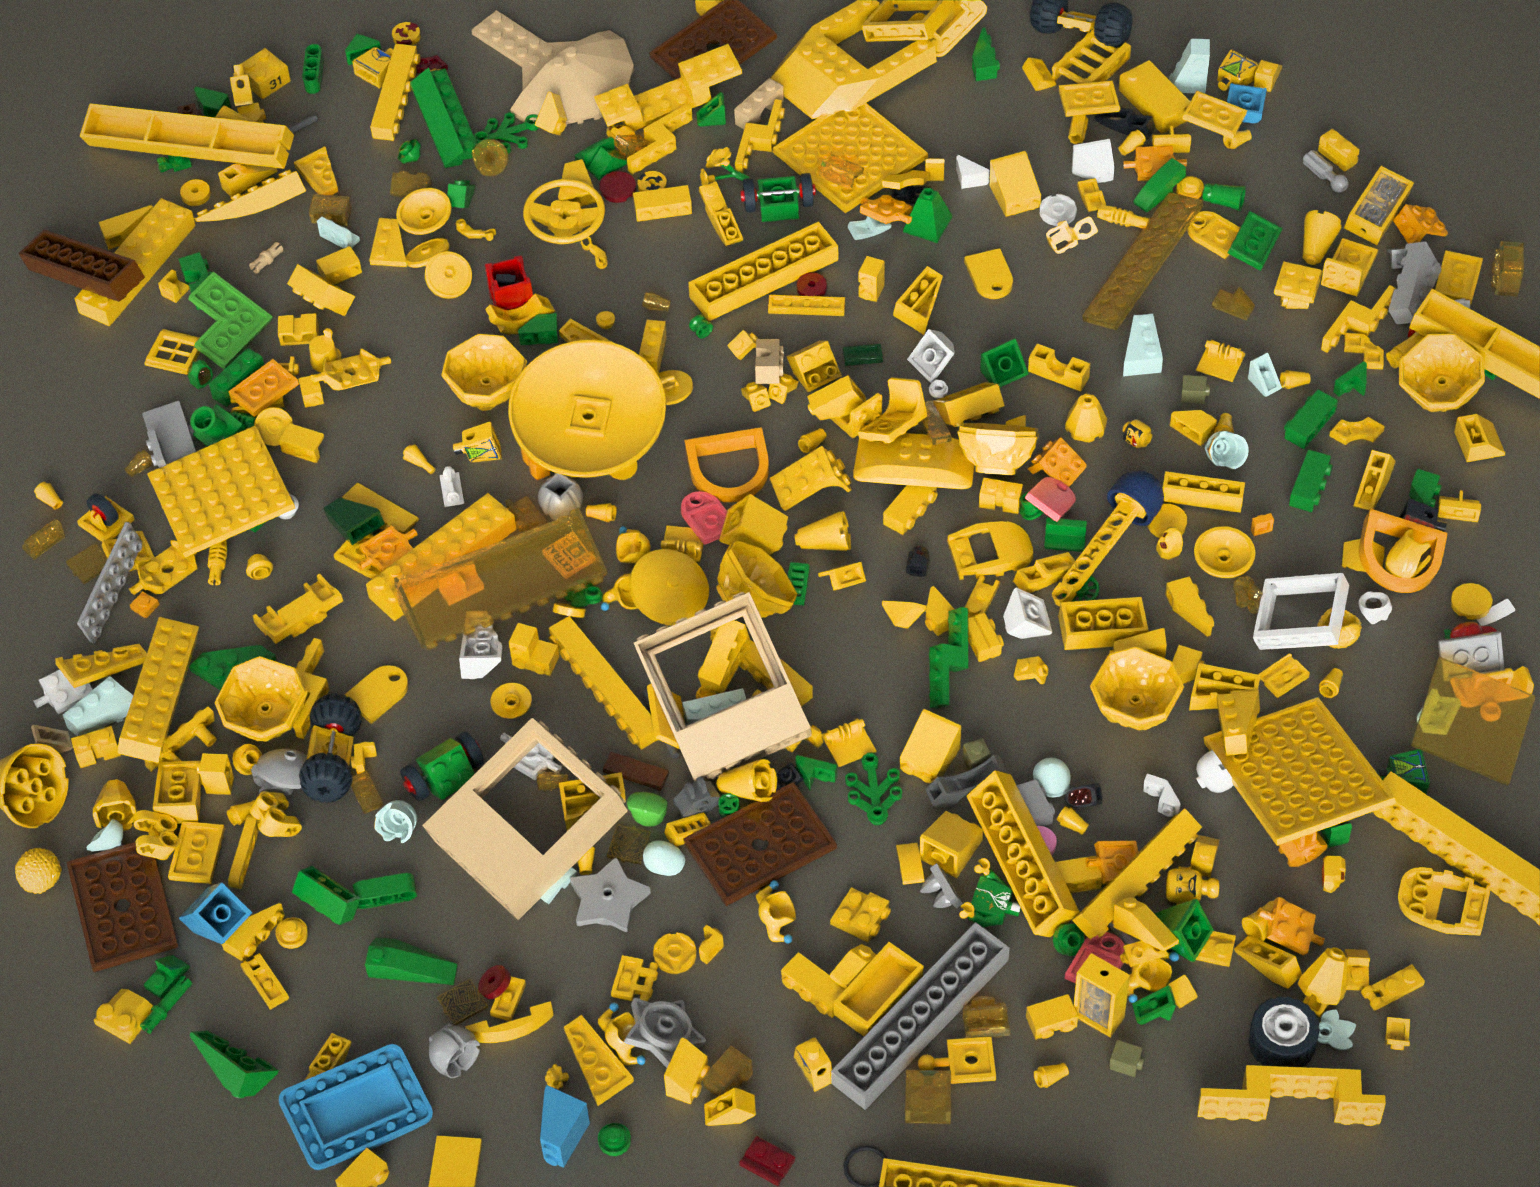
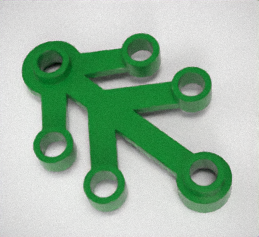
(506, 133)
(874, 791)

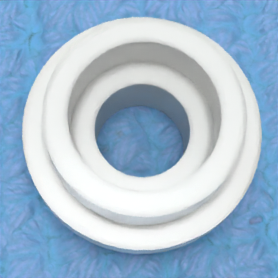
(938, 389)

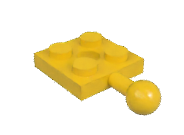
(958, 1051)

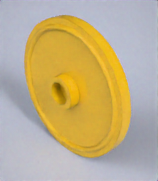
(425, 251)
(448, 275)
(676, 385)

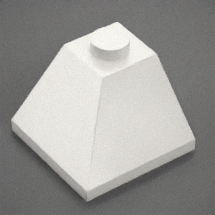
(1093, 160)
(932, 354)
(1026, 616)

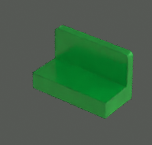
(590, 152)
(1065, 535)

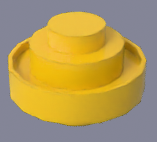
(1190, 187)
(245, 758)
(291, 933)

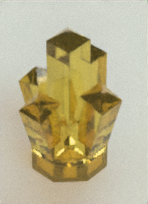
(1247, 594)

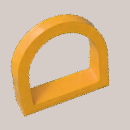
(726, 443)
(1397, 527)

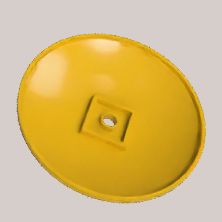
(583, 380)

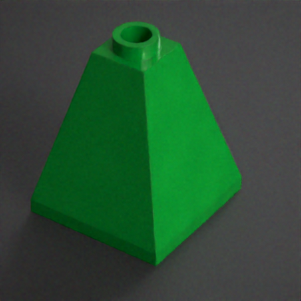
(929, 216)
(1189, 925)

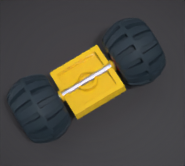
(1110, 25)
(327, 770)

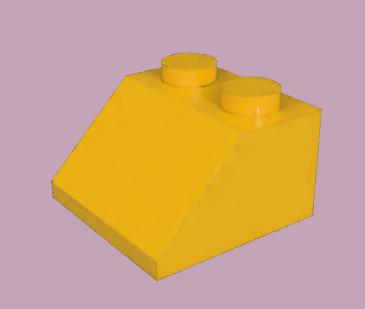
(685, 1072)

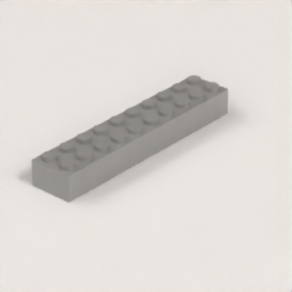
(919, 1016)

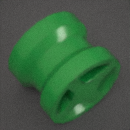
(700, 326)
(730, 801)

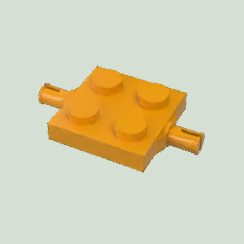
(1150, 160)
(886, 209)
(385, 548)
(1112, 857)
(1290, 926)

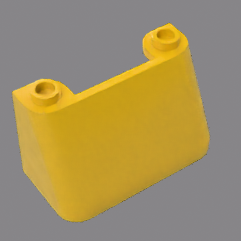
(956, 25)

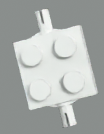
(60, 692)
(535, 761)

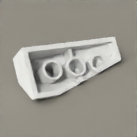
(479, 653)

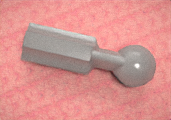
(1324, 170)

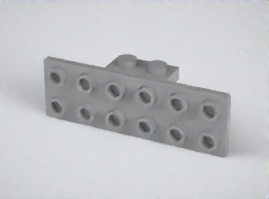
(168, 434)
(110, 583)

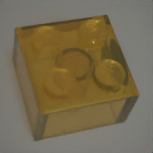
(1508, 268)
(928, 1096)

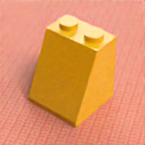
(1014, 184)
(754, 524)
(931, 747)
(950, 843)

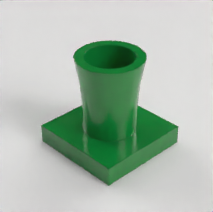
(214, 424)

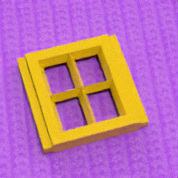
(179, 338)

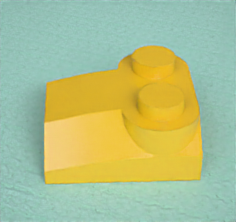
(123, 1015)

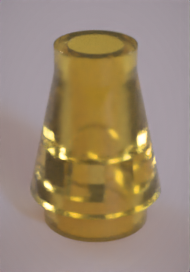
(655, 302)
(140, 462)
(548, 780)

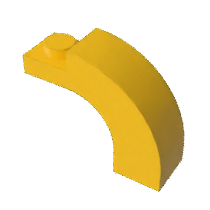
(512, 320)

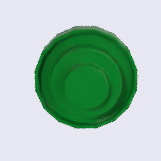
(409, 151)
(1068, 939)
(614, 1139)

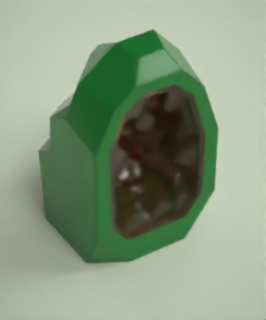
(200, 374)

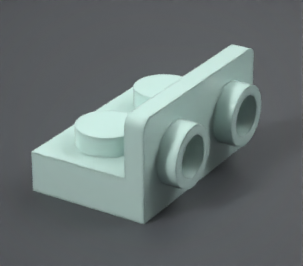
(336, 234)

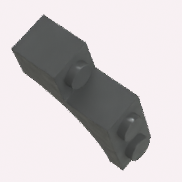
(948, 790)

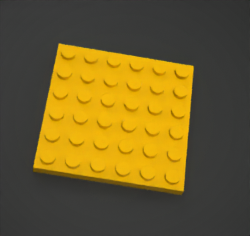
(858, 137)
(220, 491)

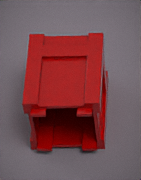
(512, 295)

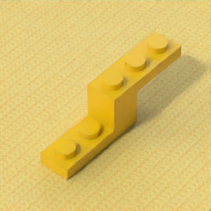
(660, 137)
(759, 137)
(1357, 319)
(315, 685)

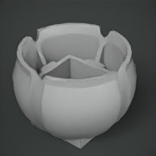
(560, 505)
(453, 1050)

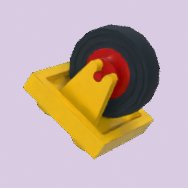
(104, 518)

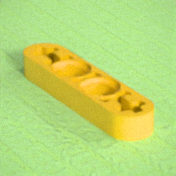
(243, 853)

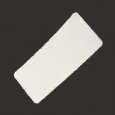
(1497, 612)

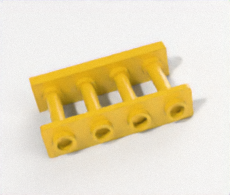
(1103, 73)

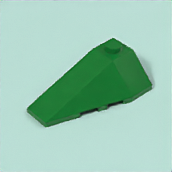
(405, 962)
(232, 1066)

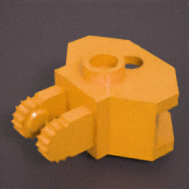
(1303, 849)

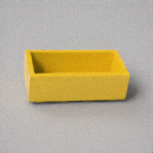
(877, 989)

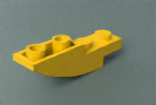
(719, 214)
(330, 1056)

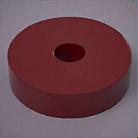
(811, 279)
(494, 982)

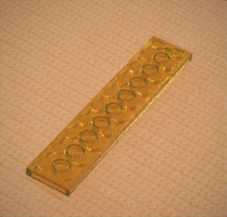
(1142, 261)

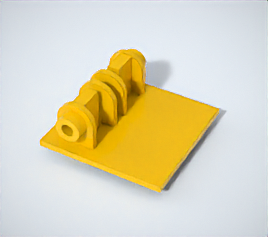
(1220, 360)
(683, 540)
(848, 742)

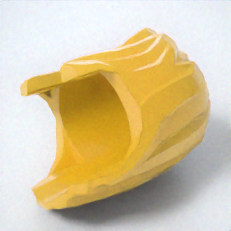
(1405, 557)

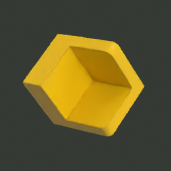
(171, 287)

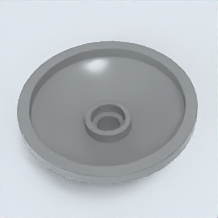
(282, 767)

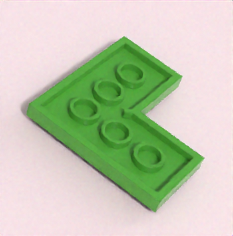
(236, 320)

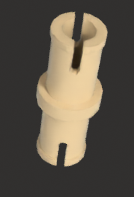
(266, 257)

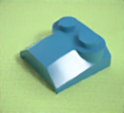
(1249, 99)

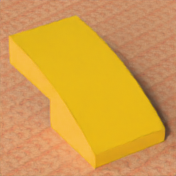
(1090, 194)
(910, 863)

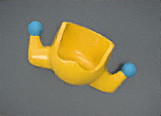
(631, 545)
(619, 593)
(775, 911)
(1151, 975)
(616, 1032)

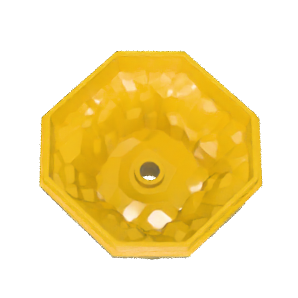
(483, 370)
(1441, 372)
(997, 446)
(754, 571)
(1136, 688)
(261, 699)

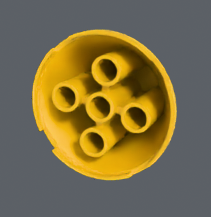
(32, 785)

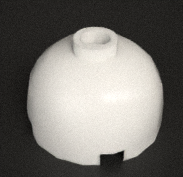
(1213, 773)

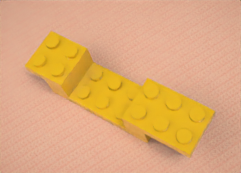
(692, 88)
(1300, 1082)

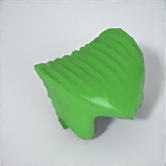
(647, 808)

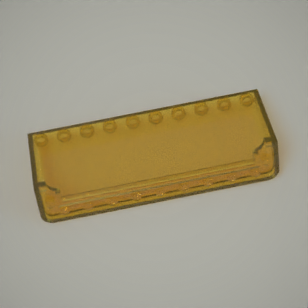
(499, 580)

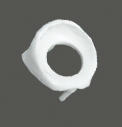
(1376, 614)

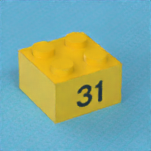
(266, 73)

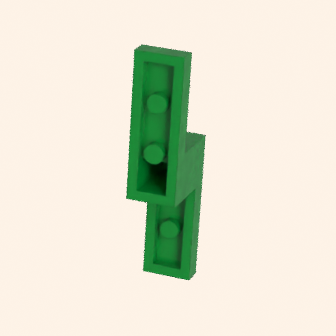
(948, 657)

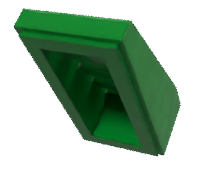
(802, 572)

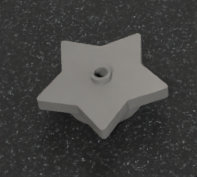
(608, 897)
(660, 1028)

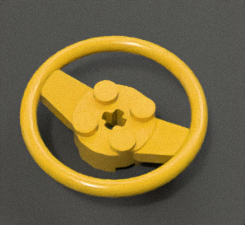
(563, 217)

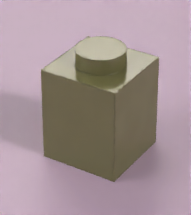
(1194, 389)
(975, 753)
(1126, 1058)

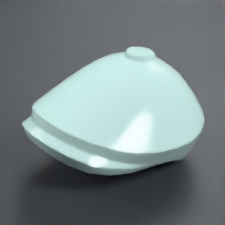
(1053, 776)
(107, 837)
(663, 858)

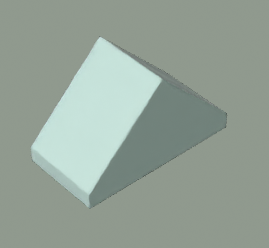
(1263, 375)

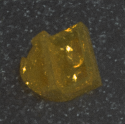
(985, 1018)

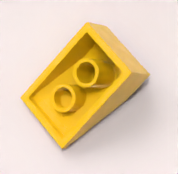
(178, 791)

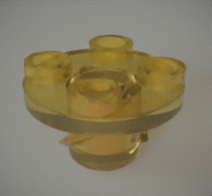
(490, 157)

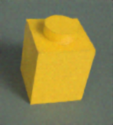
(311, 392)

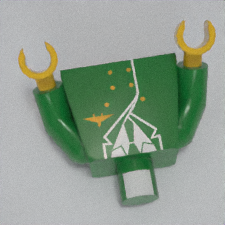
(991, 899)

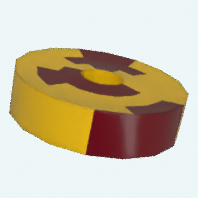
(406, 33)

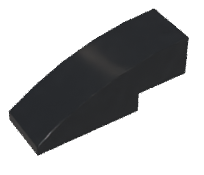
(1127, 121)

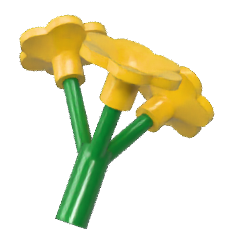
(719, 157)

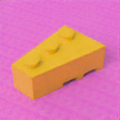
(320, 291)
(918, 300)
(724, 656)
(1216, 681)
(1237, 719)
(579, 798)

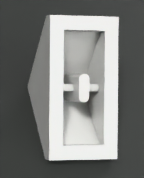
(970, 173)

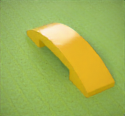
(513, 1029)

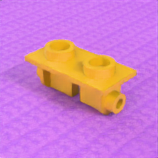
(1140, 953)

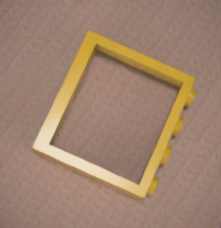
(877, 28)

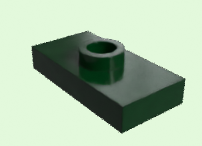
(862, 354)

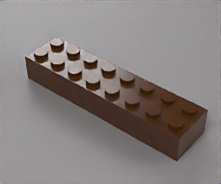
(82, 265)

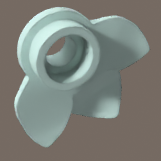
(1337, 1031)

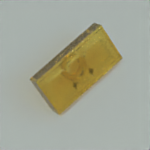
(366, 792)

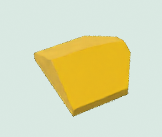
(1351, 555)

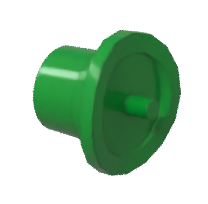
(1028, 510)

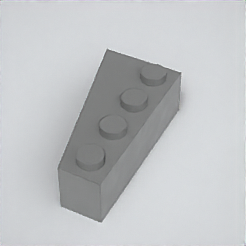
(1414, 282)

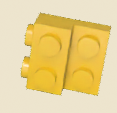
(861, 914)

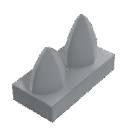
(948, 894)

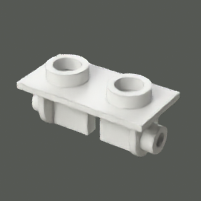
(451, 487)

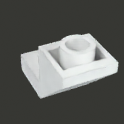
(1168, 802)

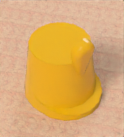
(321, 348)

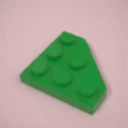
(216, 665)

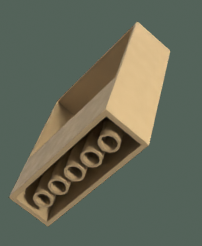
(742, 730)
(494, 850)

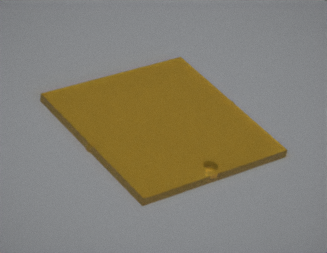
(1473, 721)

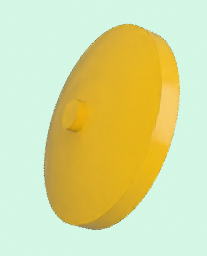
(668, 586)

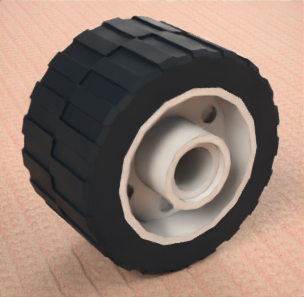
(1284, 1033)

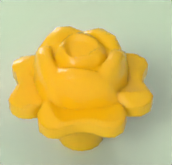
(555, 1077)

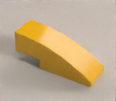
(1044, 572)

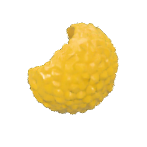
(1350, 628)
(37, 870)

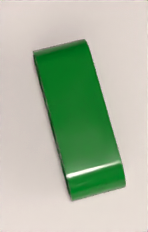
(313, 68)
(385, 890)

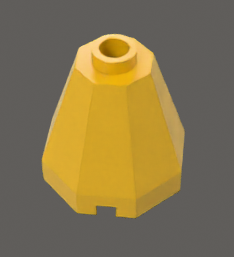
(1086, 419)
(114, 803)
(1326, 977)

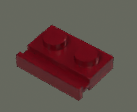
(767, 1161)

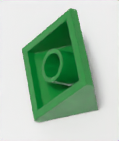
(1003, 364)

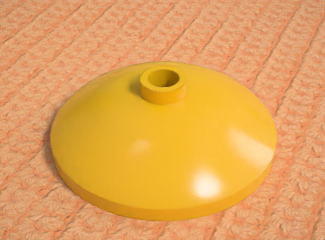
(423, 211)
(1228, 545)

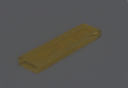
(934, 425)

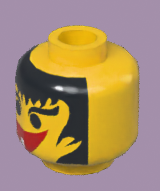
(1137, 433)

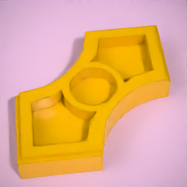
(907, 179)
(1349, 431)

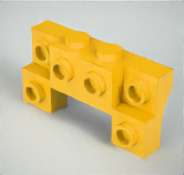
(300, 613)

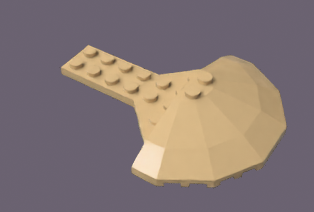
(565, 68)

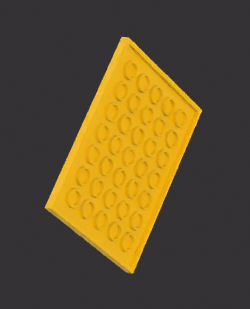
(1302, 773)

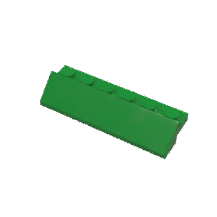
(444, 116)

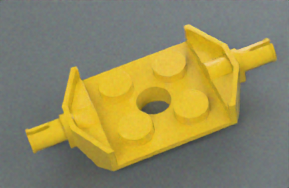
(363, 366)
(152, 573)

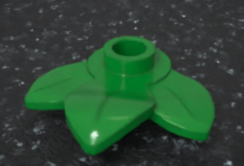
(589, 595)

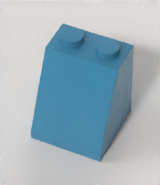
(215, 914)
(562, 1125)

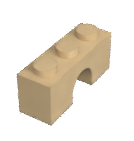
(763, 97)
(768, 361)

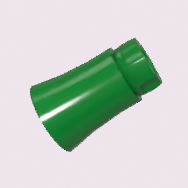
(1225, 195)

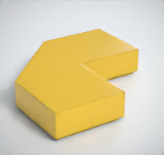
(1360, 343)

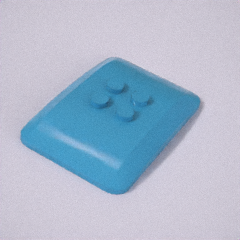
(355, 1107)

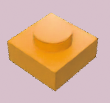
(1262, 524)
(144, 604)

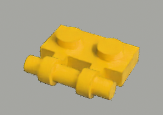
(627, 979)

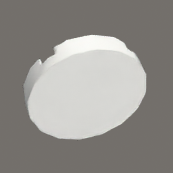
(1057, 209)

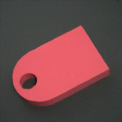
(1052, 497)
(704, 518)
(1096, 947)

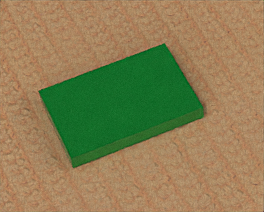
(1254, 240)

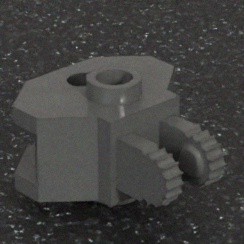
(696, 798)

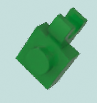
(173, 162)

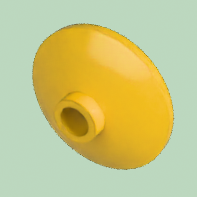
(508, 694)

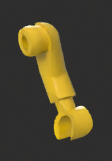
(470, 233)
(600, 255)

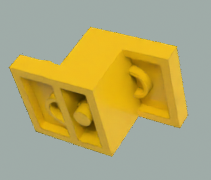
(1298, 282)

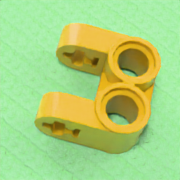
(273, 822)
(161, 837)

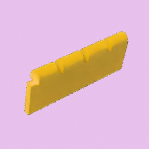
(390, 512)

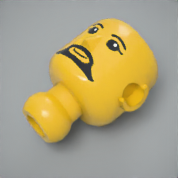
(1187, 884)

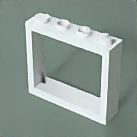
(1305, 636)

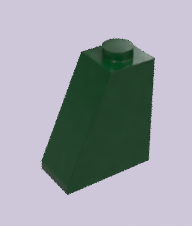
(353, 519)

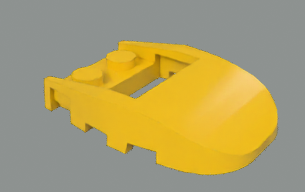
(1010, 543)
(1421, 895)

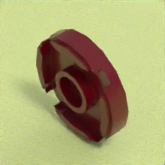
(617, 186)

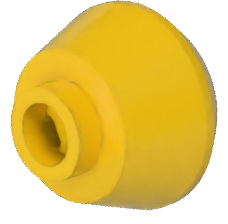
(259, 567)

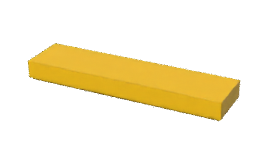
(806, 305)

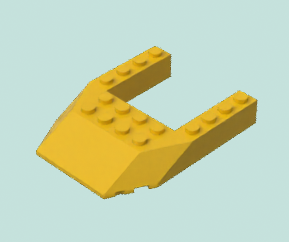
(827, 80)

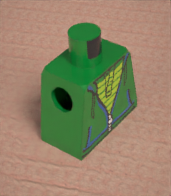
(1409, 767)

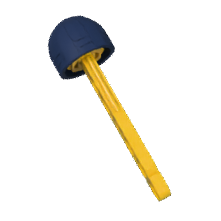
(1135, 499)

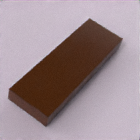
(636, 771)

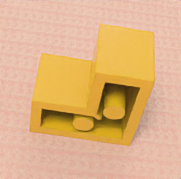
(532, 653)

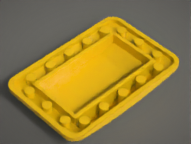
(913, 462)

